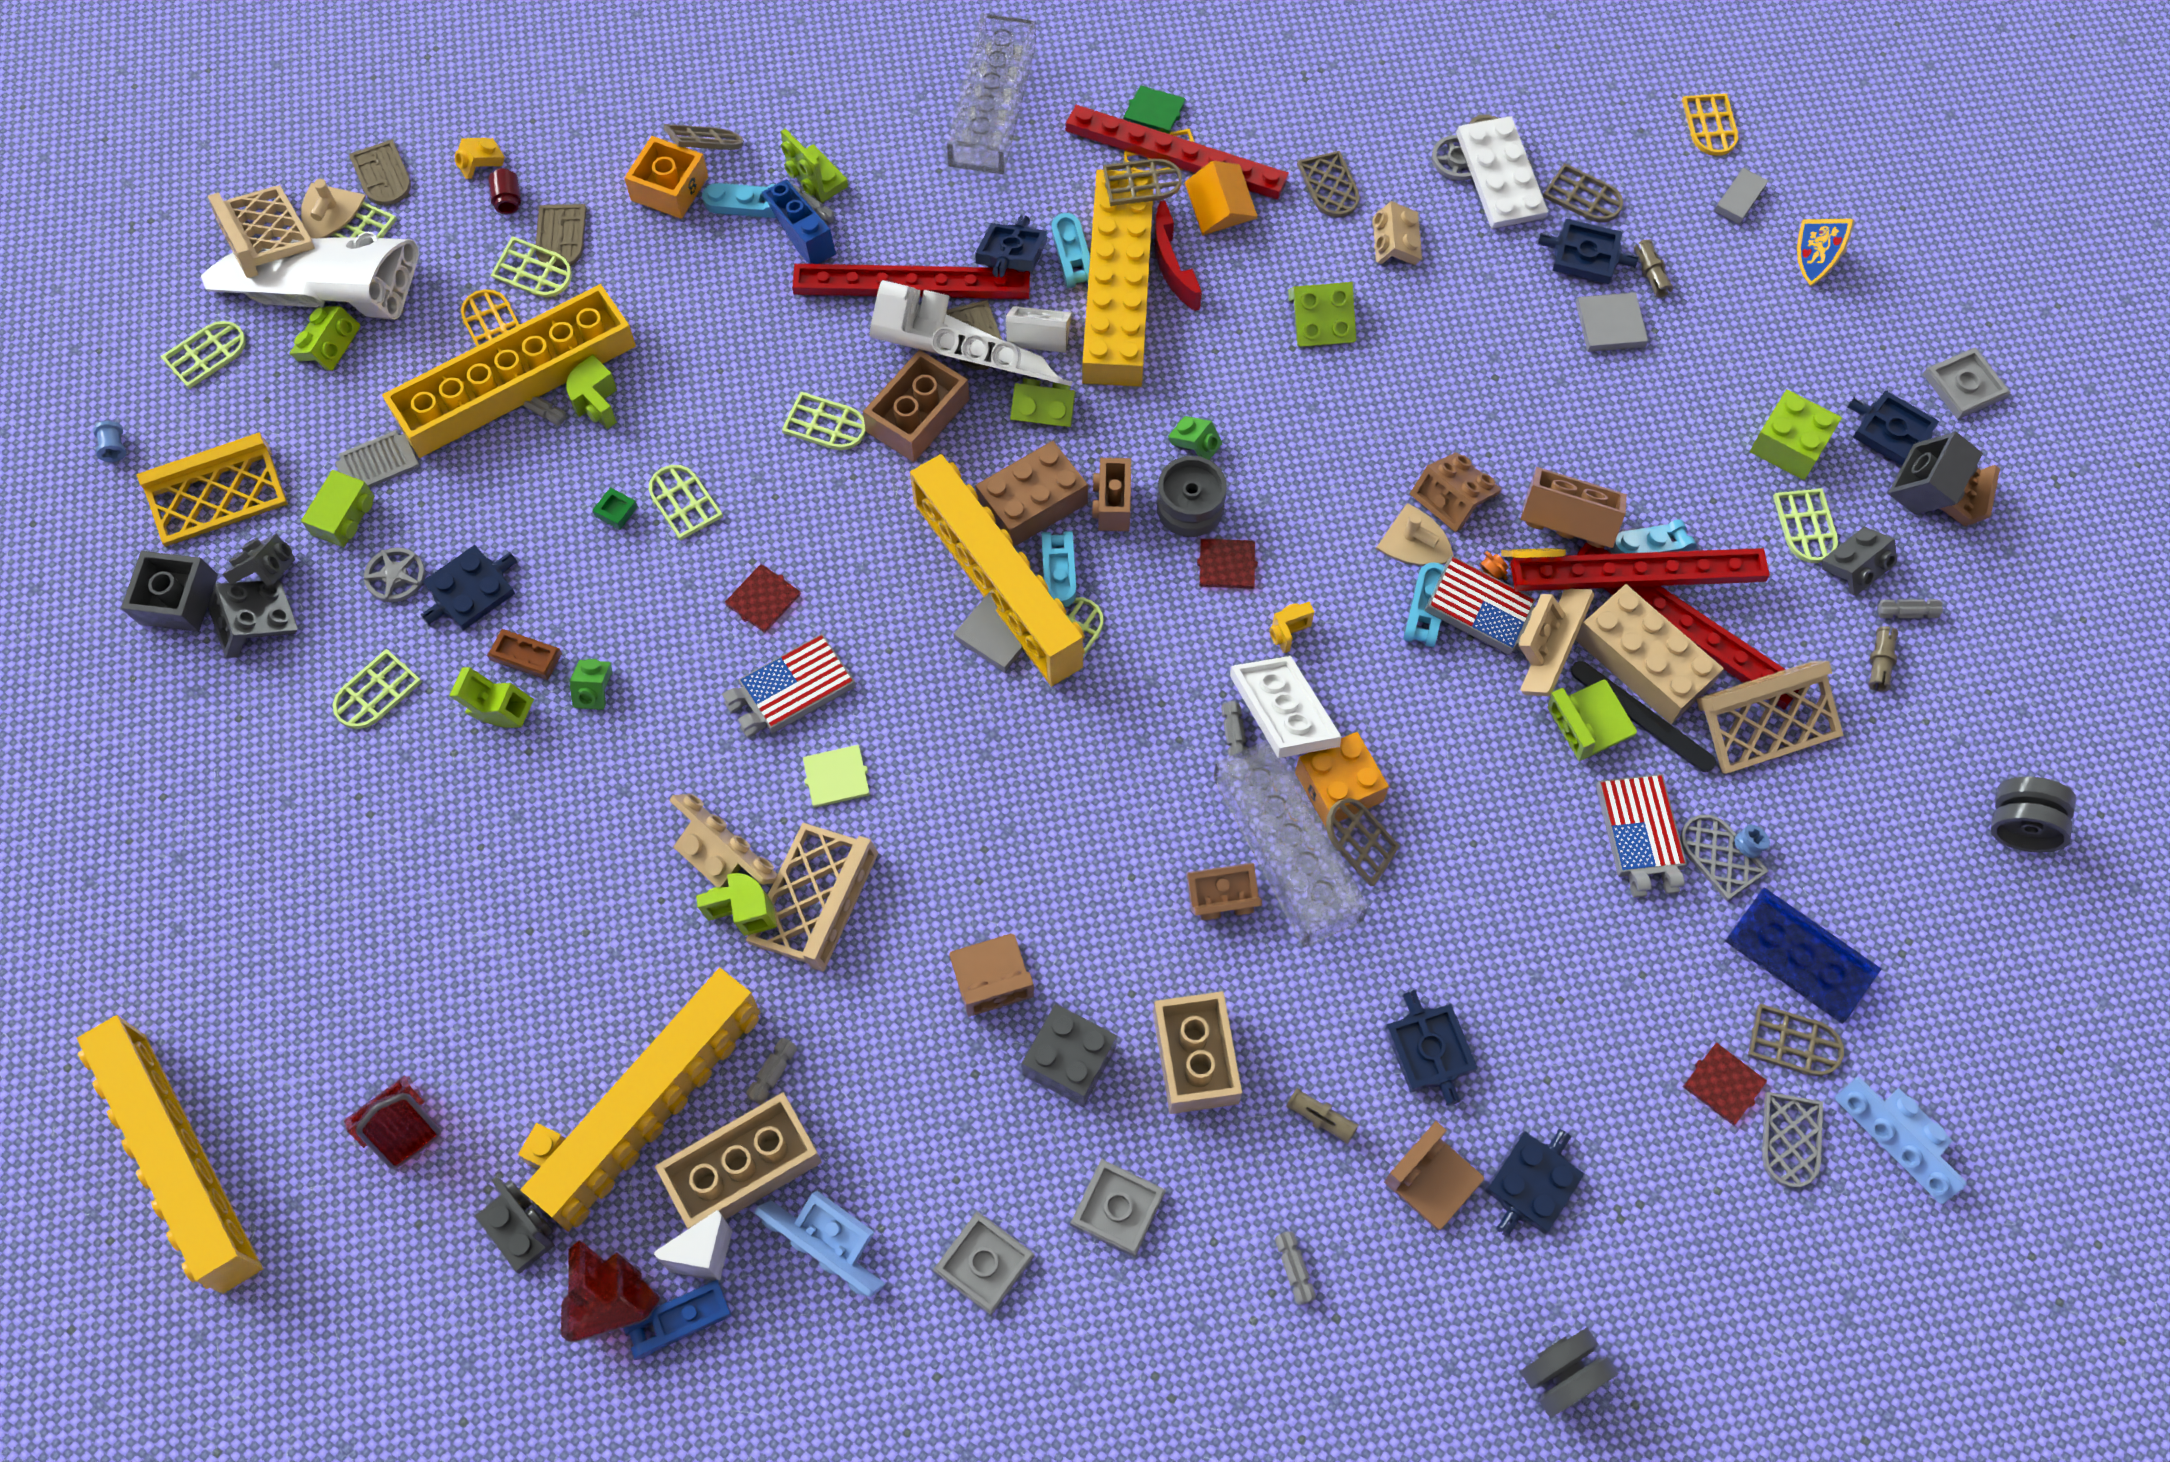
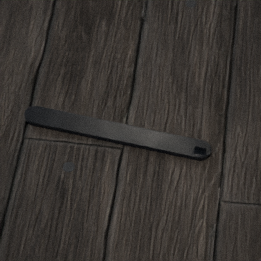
(1649, 720)

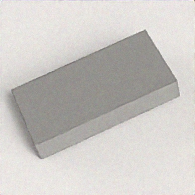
(1741, 196)

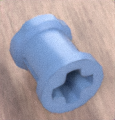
(109, 441)

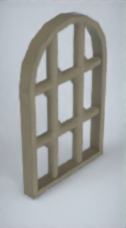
(699, 131)
(1132, 176)
(1572, 195)
(1370, 836)
(1783, 1028)

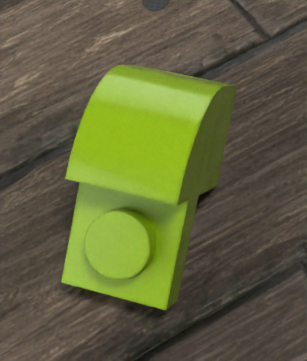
(588, 388)
(489, 702)
(742, 898)

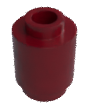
(504, 191)

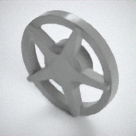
(1454, 159)
(394, 574)

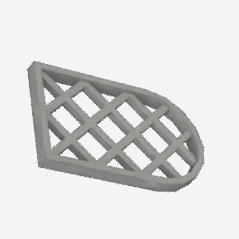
(1727, 895)
(1766, 1145)

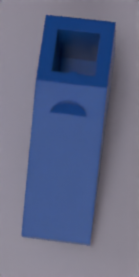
(800, 222)

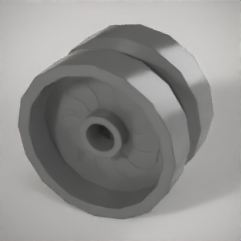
(1191, 496)
(2033, 814)
(1564, 1366)

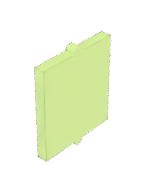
(836, 776)

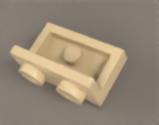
(1397, 234)

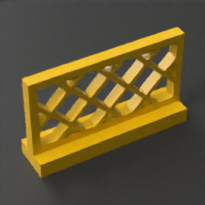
(199, 468)

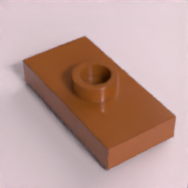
(524, 654)

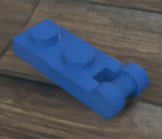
(679, 1319)

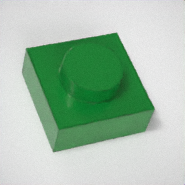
(615, 508)

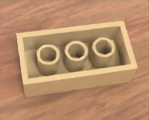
(1648, 654)
(739, 1162)

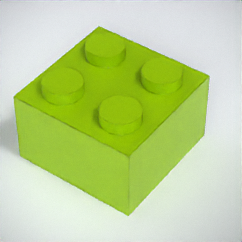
(1795, 434)

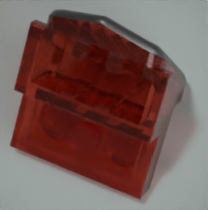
(394, 1124)
(603, 1295)

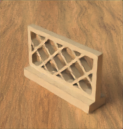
(240, 234)
(1764, 688)
(840, 897)

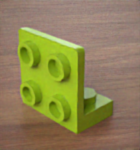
(811, 168)
(1324, 313)
(1591, 719)

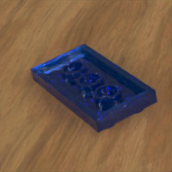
(1803, 955)

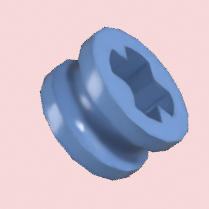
(1752, 841)

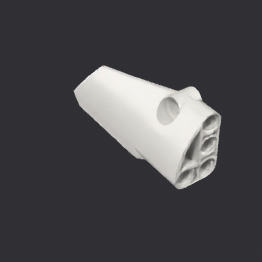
(357, 270)
(927, 327)

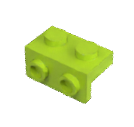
(325, 337)
(1043, 404)

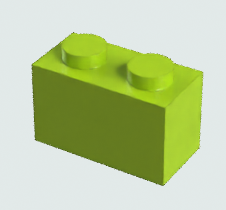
(338, 508)

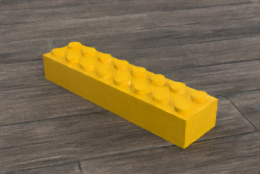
(1117, 285)
(508, 370)
(997, 568)
(643, 1100)
(168, 1156)

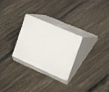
(1038, 328)
(698, 1250)

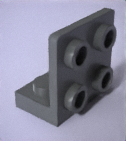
(249, 612)
(514, 1228)

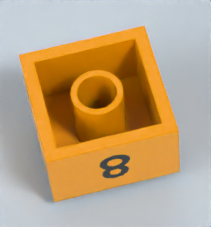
(666, 177)
(1341, 775)

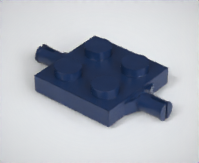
(1011, 247)
(1587, 251)
(1892, 426)
(468, 587)
(1431, 1048)
(1534, 1182)

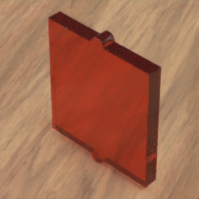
(1227, 563)
(762, 598)
(1725, 1083)

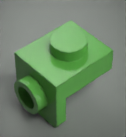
(1196, 435)
(589, 684)

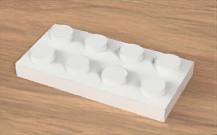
(1501, 172)
(1285, 707)

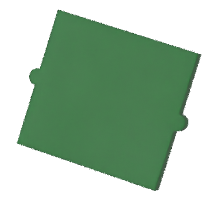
(1154, 109)

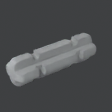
(824, 213)
(545, 410)
(1910, 608)
(1233, 727)
(771, 1071)
(1295, 1268)

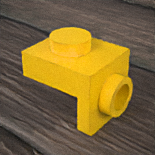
(477, 153)
(1290, 620)

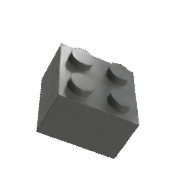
(1935, 473)
(169, 591)
(1069, 1055)

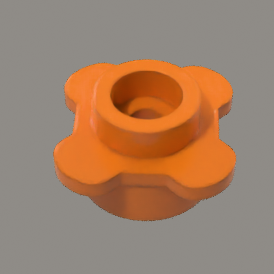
(1494, 566)

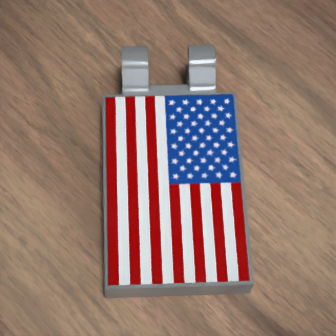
(1481, 605)
(789, 687)
(1642, 832)

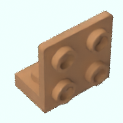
(1453, 489)
(991, 974)
(1434, 1178)

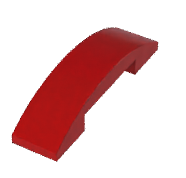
(1182, 283)

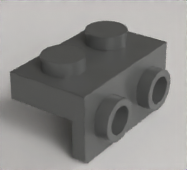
(266, 557)
(1862, 559)

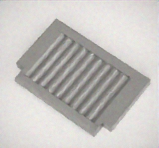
(378, 459)

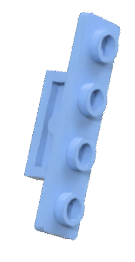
(1905, 1135)
(828, 1236)

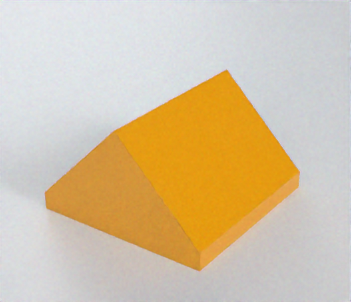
(1220, 197)

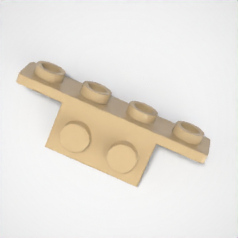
(1551, 638)
(714, 848)

